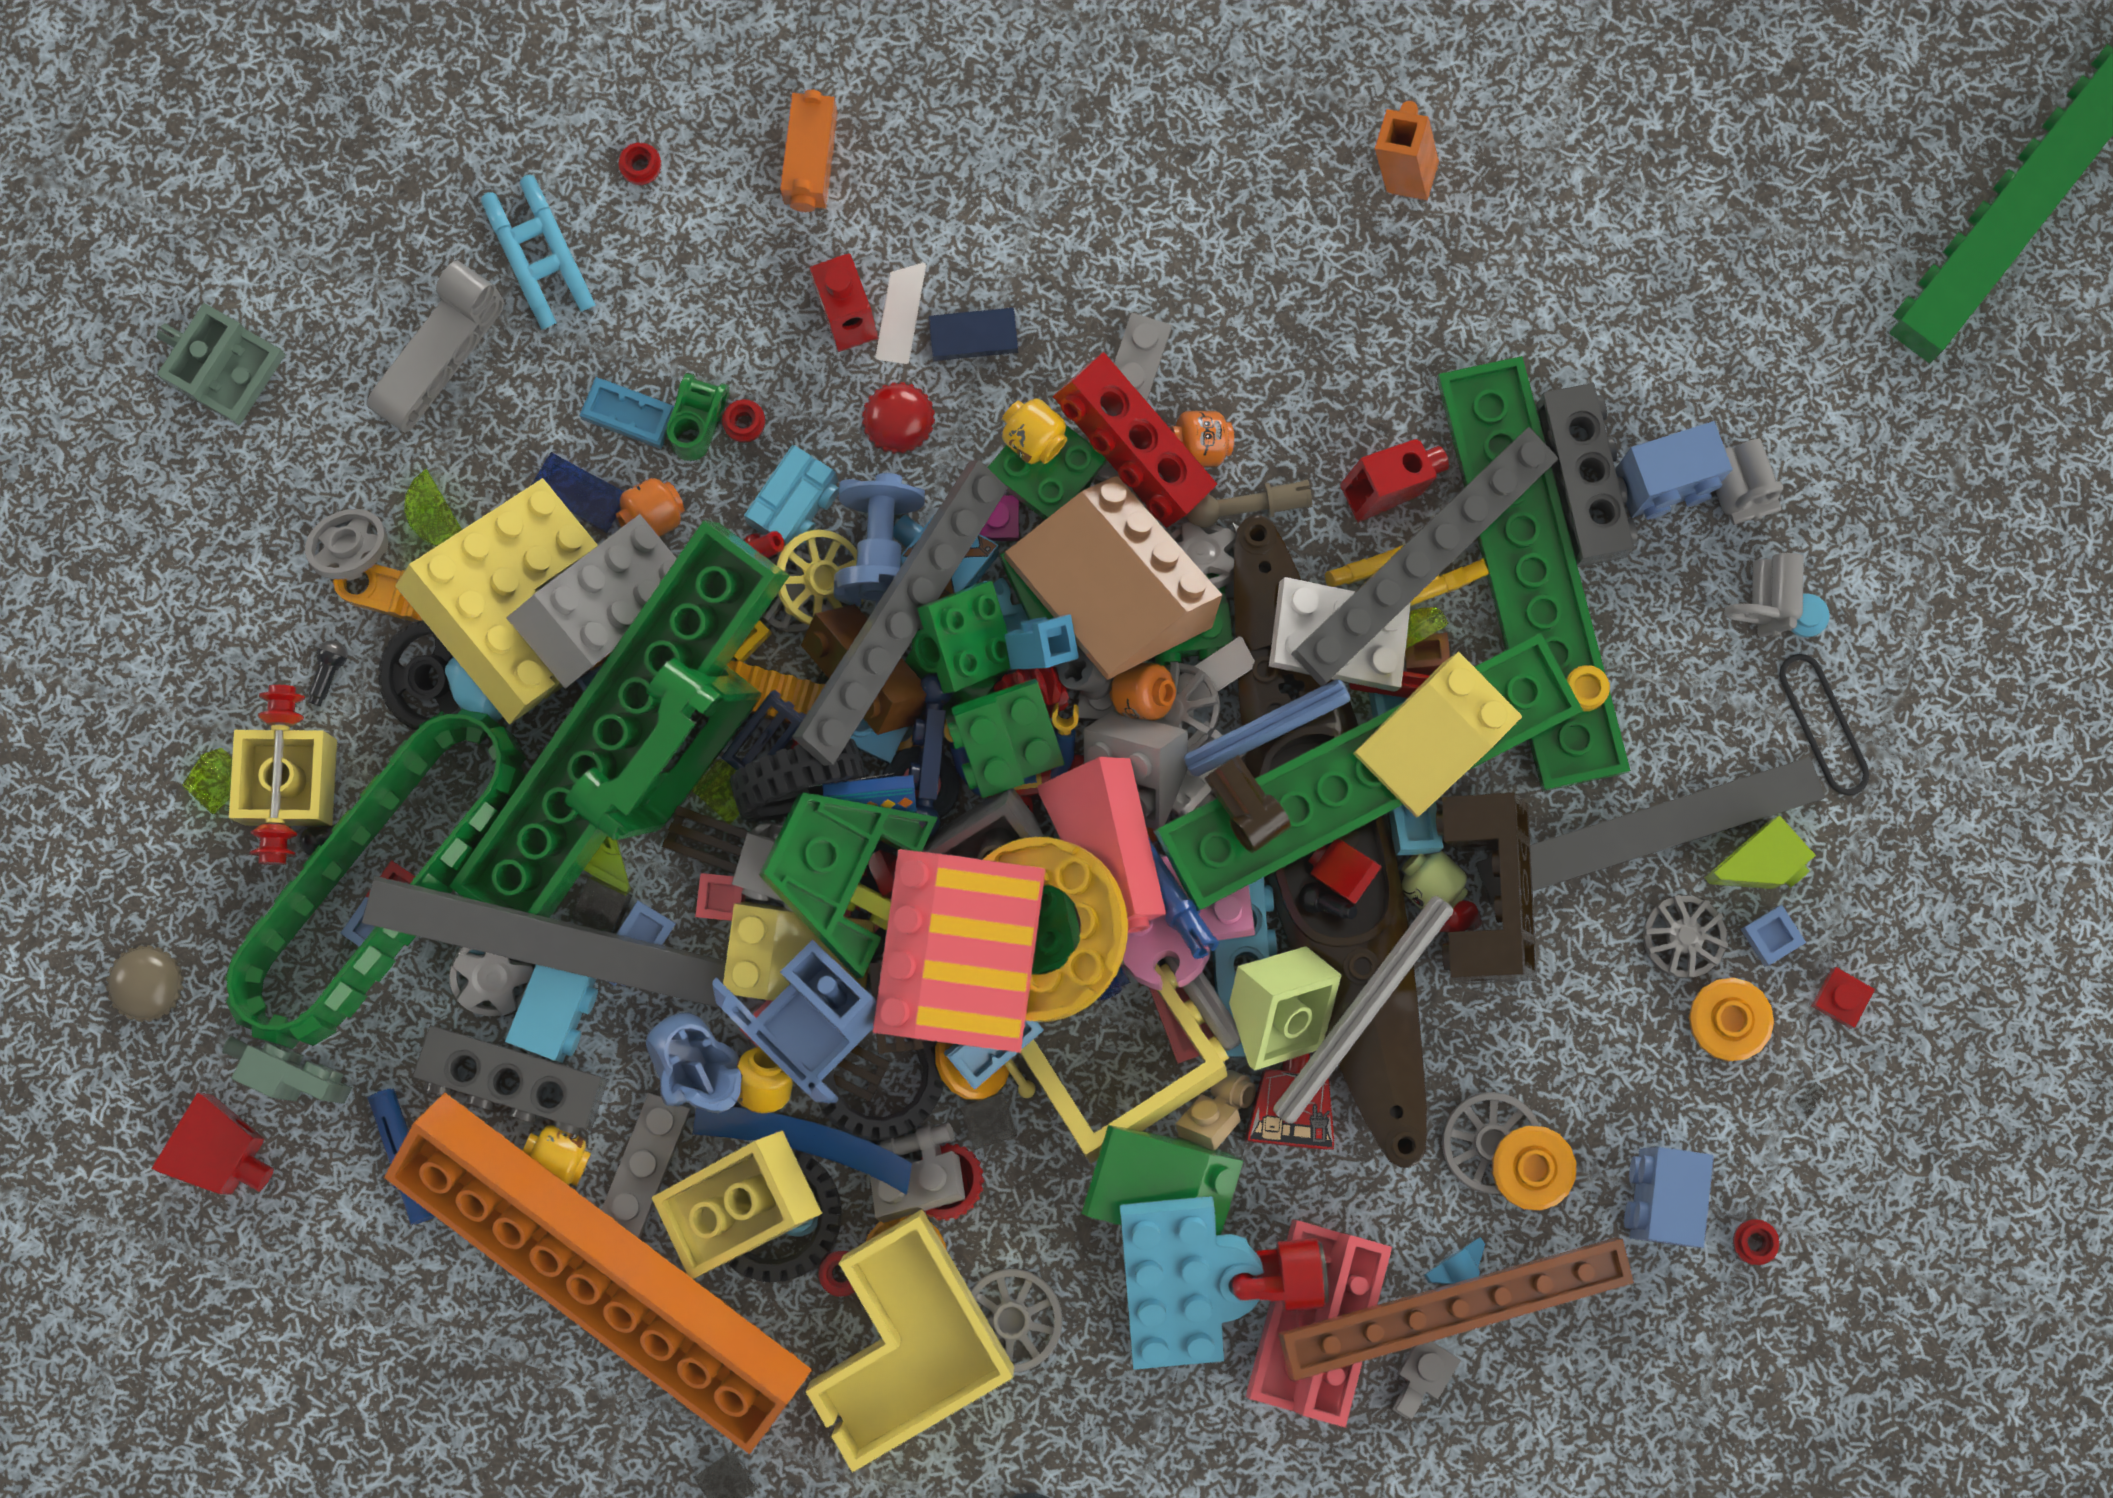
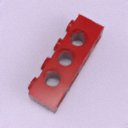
(1135, 420)

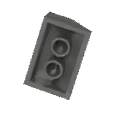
(986, 827)

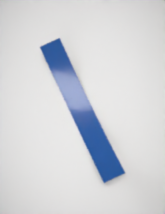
(808, 1138)

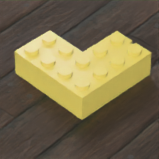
(482, 577)
(932, 1349)

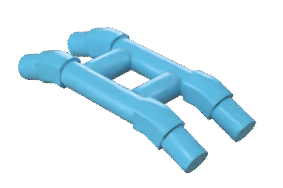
(559, 260)

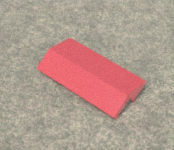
(1354, 1283)

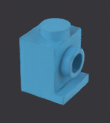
(1042, 643)

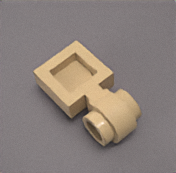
(1212, 1120)

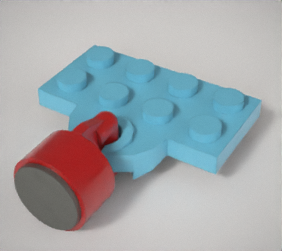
(1192, 1281)

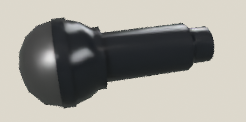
(330, 657)

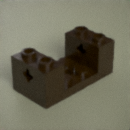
(1500, 825)

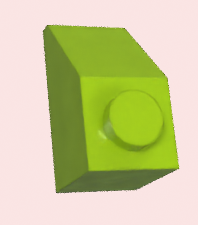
(1765, 859)

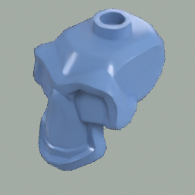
(693, 1064)

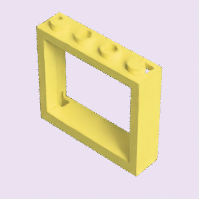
(1155, 1107)

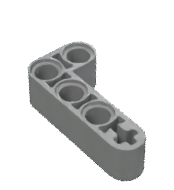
(438, 347)

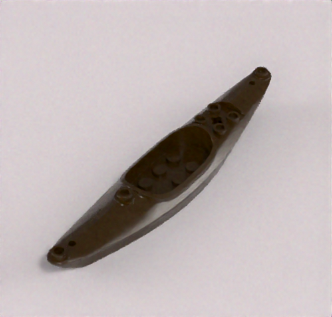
(1387, 1059)

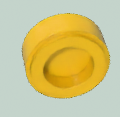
(1589, 686)

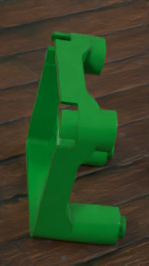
(642, 792)

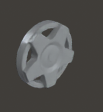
(346, 547)
(1208, 550)
(490, 979)

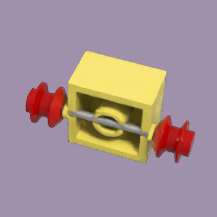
(281, 776)

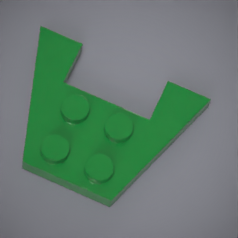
(823, 859)

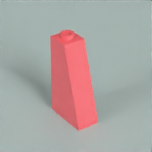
(1102, 813)

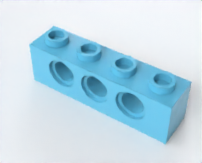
(1258, 946)

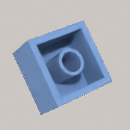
(1674, 470)
(1669, 1196)

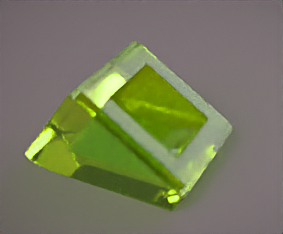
(211, 779)
(716, 791)

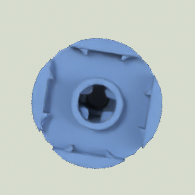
(878, 554)

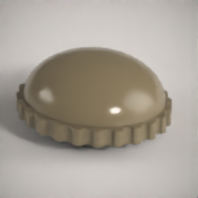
(144, 983)

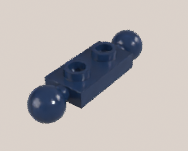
(929, 736)

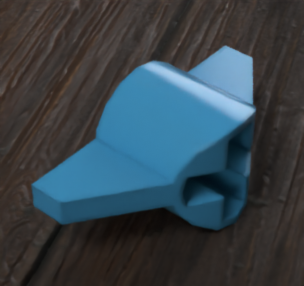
(1458, 1266)

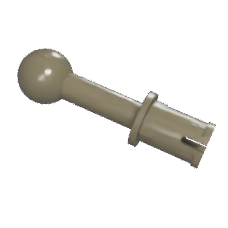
(1274, 499)

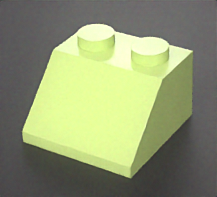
(1283, 1005)

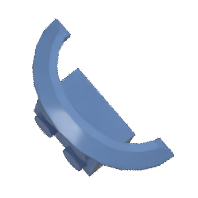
(810, 1021)

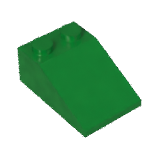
(1158, 1168)

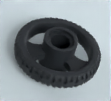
(415, 676)

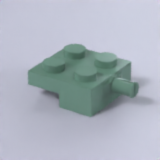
(218, 363)
(280, 1075)

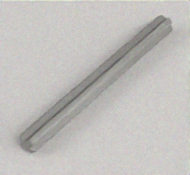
(1363, 1009)

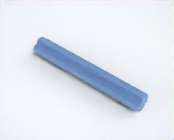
(1267, 727)

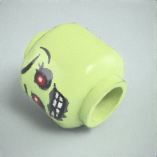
(1433, 876)

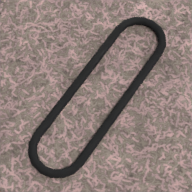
(1865, 779)

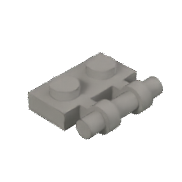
(932, 1180)

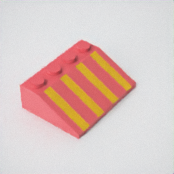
(959, 950)

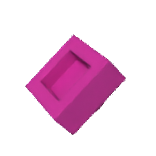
(1004, 521)

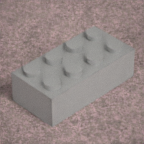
(593, 601)

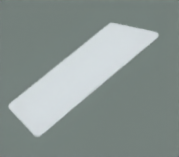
(900, 314)
(1222, 668)

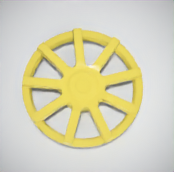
(817, 575)

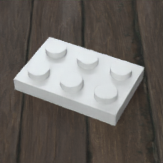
(1306, 605)

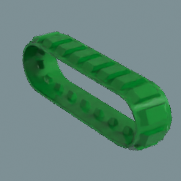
(337, 855)

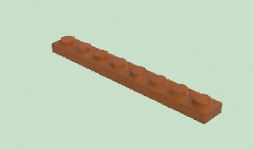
(1455, 1308)

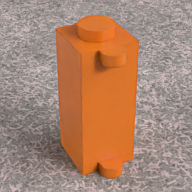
(809, 151)
(1407, 152)

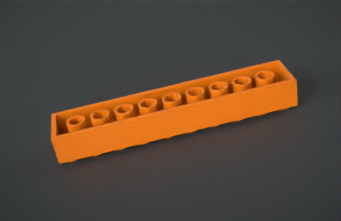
(596, 1272)

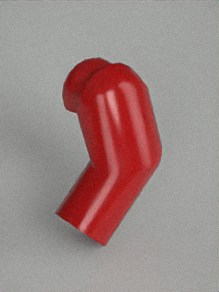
(766, 545)
(1464, 917)

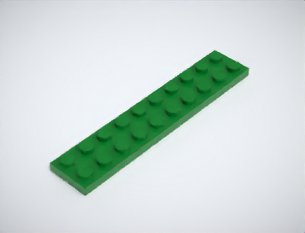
(1533, 566)
(1335, 793)

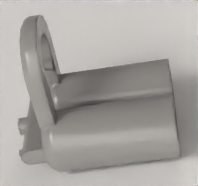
(1751, 485)
(1775, 595)

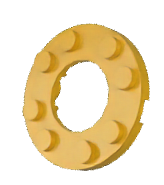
(1102, 925)

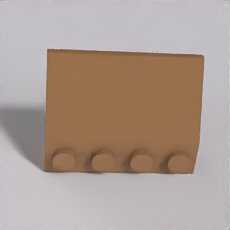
(1116, 576)

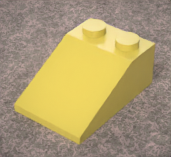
(1437, 734)
(763, 943)
(736, 1204)

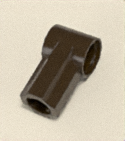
(1254, 816)

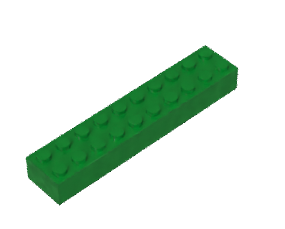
(693, 615)

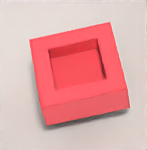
(717, 897)

